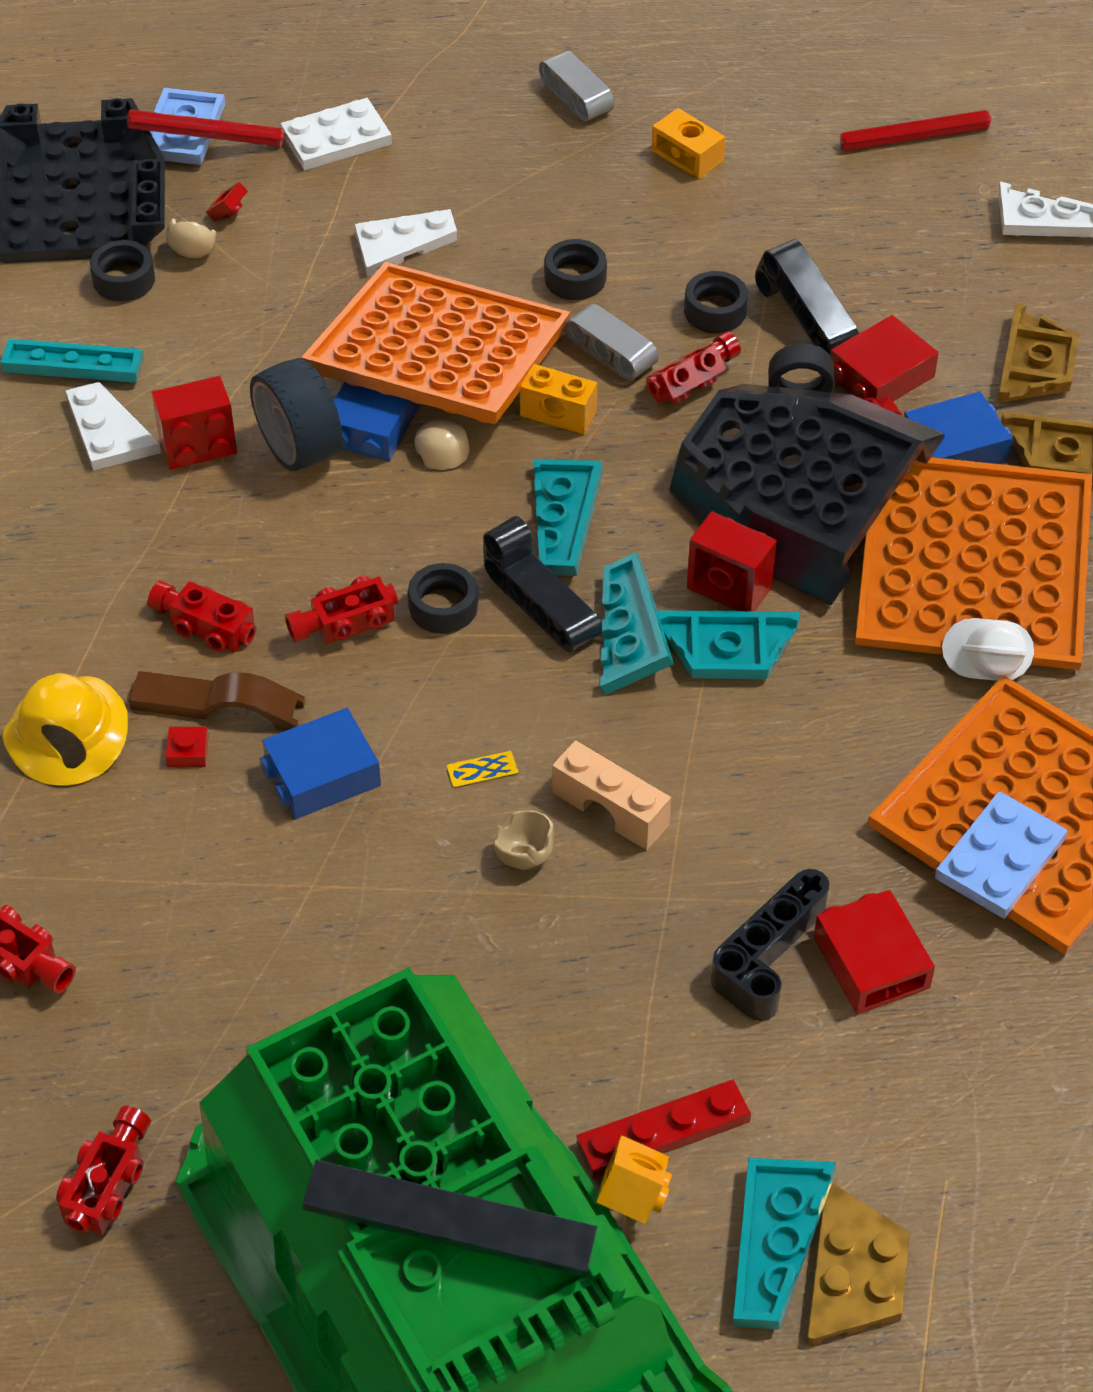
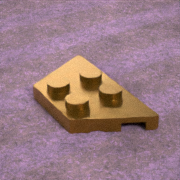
(1037, 357)
(1051, 442)
(857, 1269)

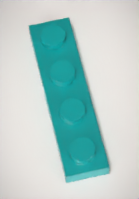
(72, 360)

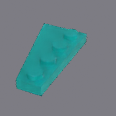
(631, 626)
(776, 1232)

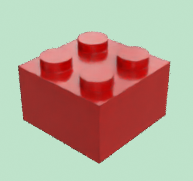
(194, 422)
(731, 563)

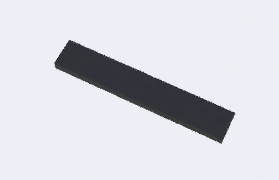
(450, 1218)

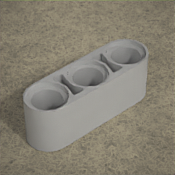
(576, 86)
(611, 342)

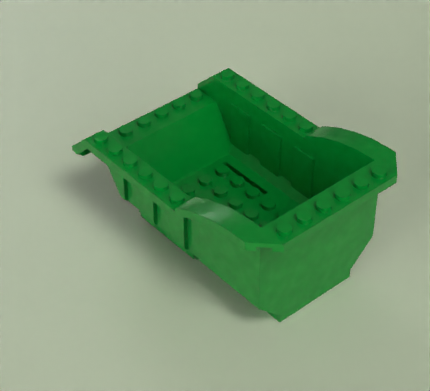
(424, 1095)

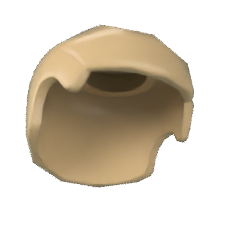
(190, 239)
(442, 444)
(525, 840)

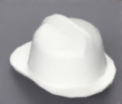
(988, 649)

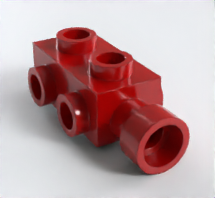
(693, 369)
(345, 611)
(205, 614)
(30, 955)
(91, 1182)

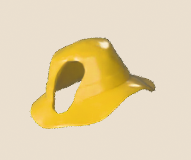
(78, 704)

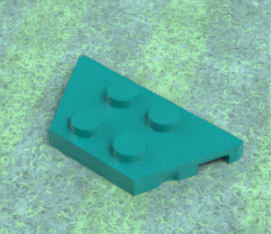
(729, 641)

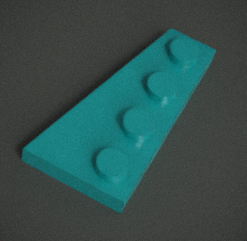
(564, 510)

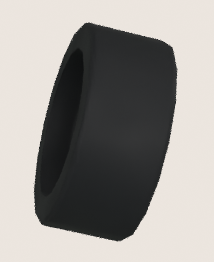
(717, 284)
(575, 286)
(122, 287)
(802, 357)
(442, 619)

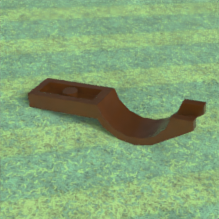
(199, 697)

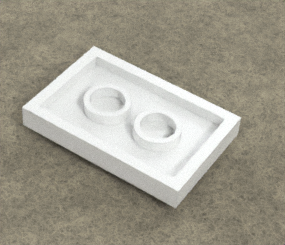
(336, 133)

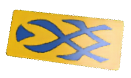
(482, 768)

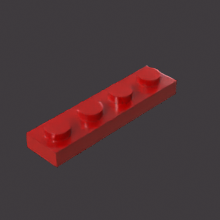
(668, 1125)

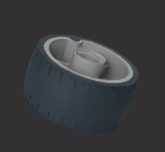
(296, 414)

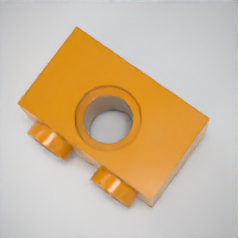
(688, 143)
(558, 399)
(635, 1180)

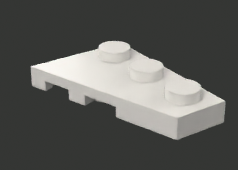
(1041, 216)
(401, 236)
(107, 428)

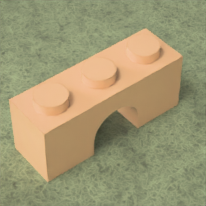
(637, 807)

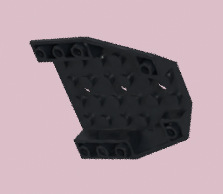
(114, 175)
(803, 502)

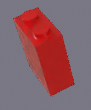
(884, 361)
(873, 951)

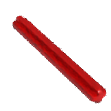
(205, 128)
(915, 130)

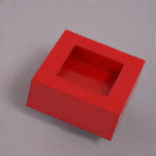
(228, 202)
(187, 746)

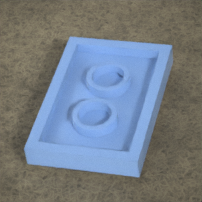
(187, 103)
(1001, 854)

